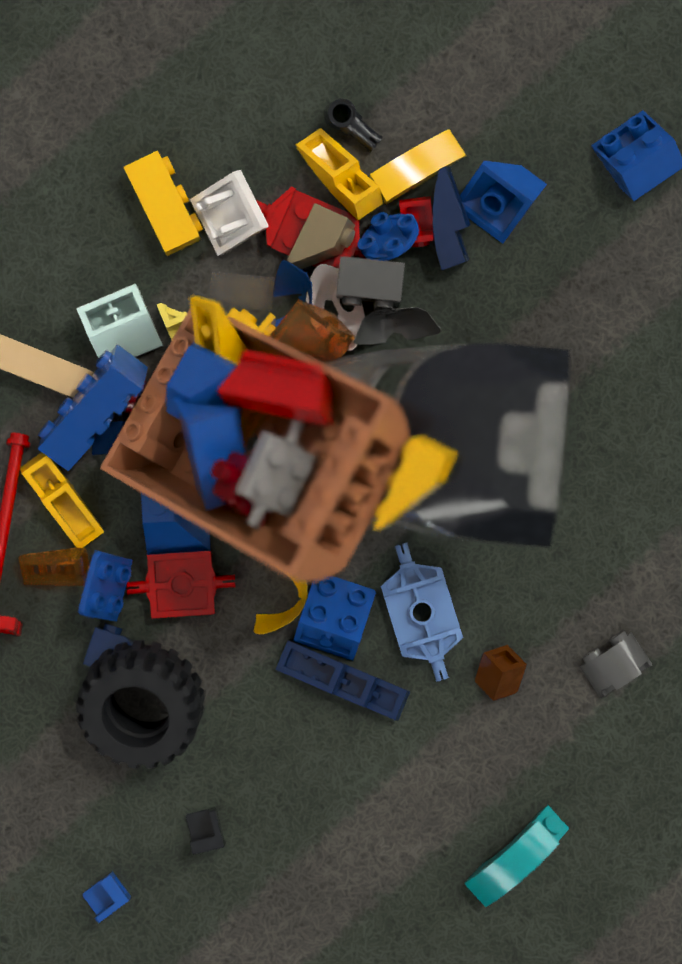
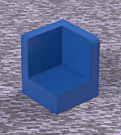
(106, 896)

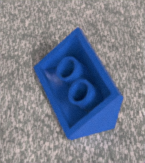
(209, 436)

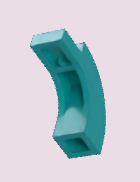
(518, 858)

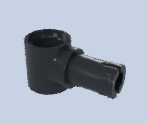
(353, 125)

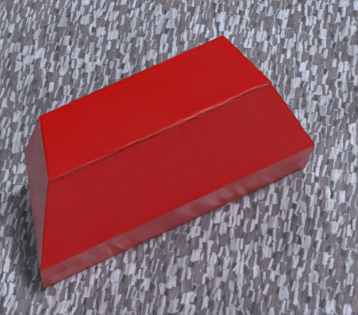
(280, 388)

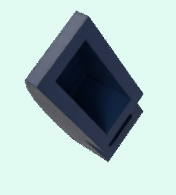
(448, 219)

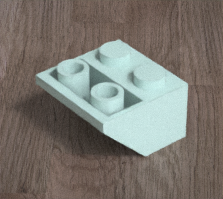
(121, 321)

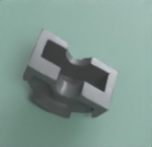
(616, 664)

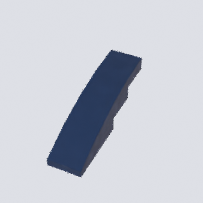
(342, 680)

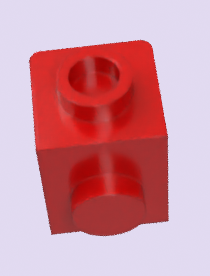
(423, 213)

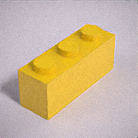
(164, 202)

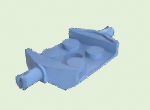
(416, 585)

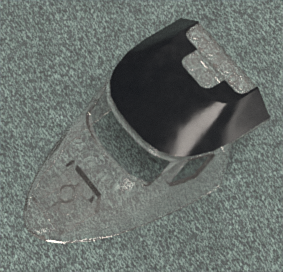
(502, 416)

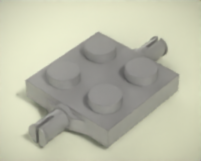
(276, 474)

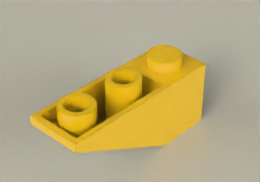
(420, 474)

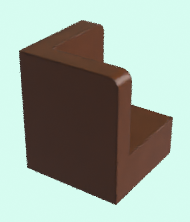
(500, 672)

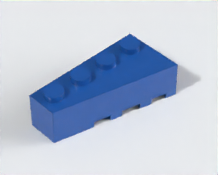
(92, 408)

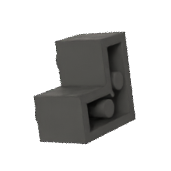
(370, 281)

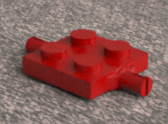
(181, 584)

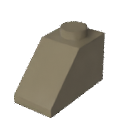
(321, 237)

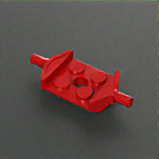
(288, 217)

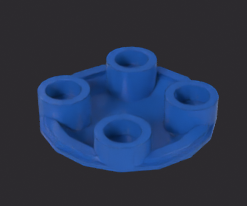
(388, 236)

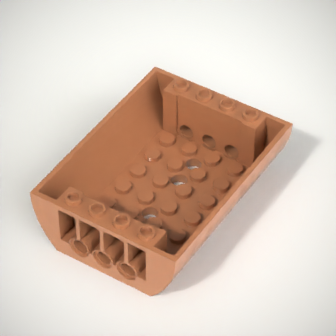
(339, 495)

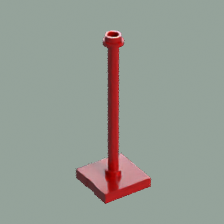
(18, 442)

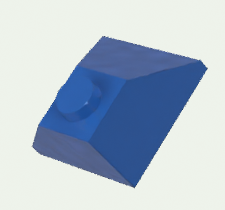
(500, 197)
(198, 380)
(169, 531)

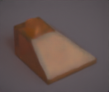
(314, 332)

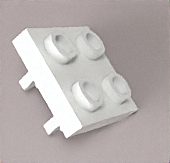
(229, 212)

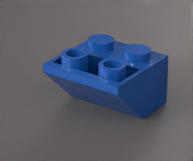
(639, 155)

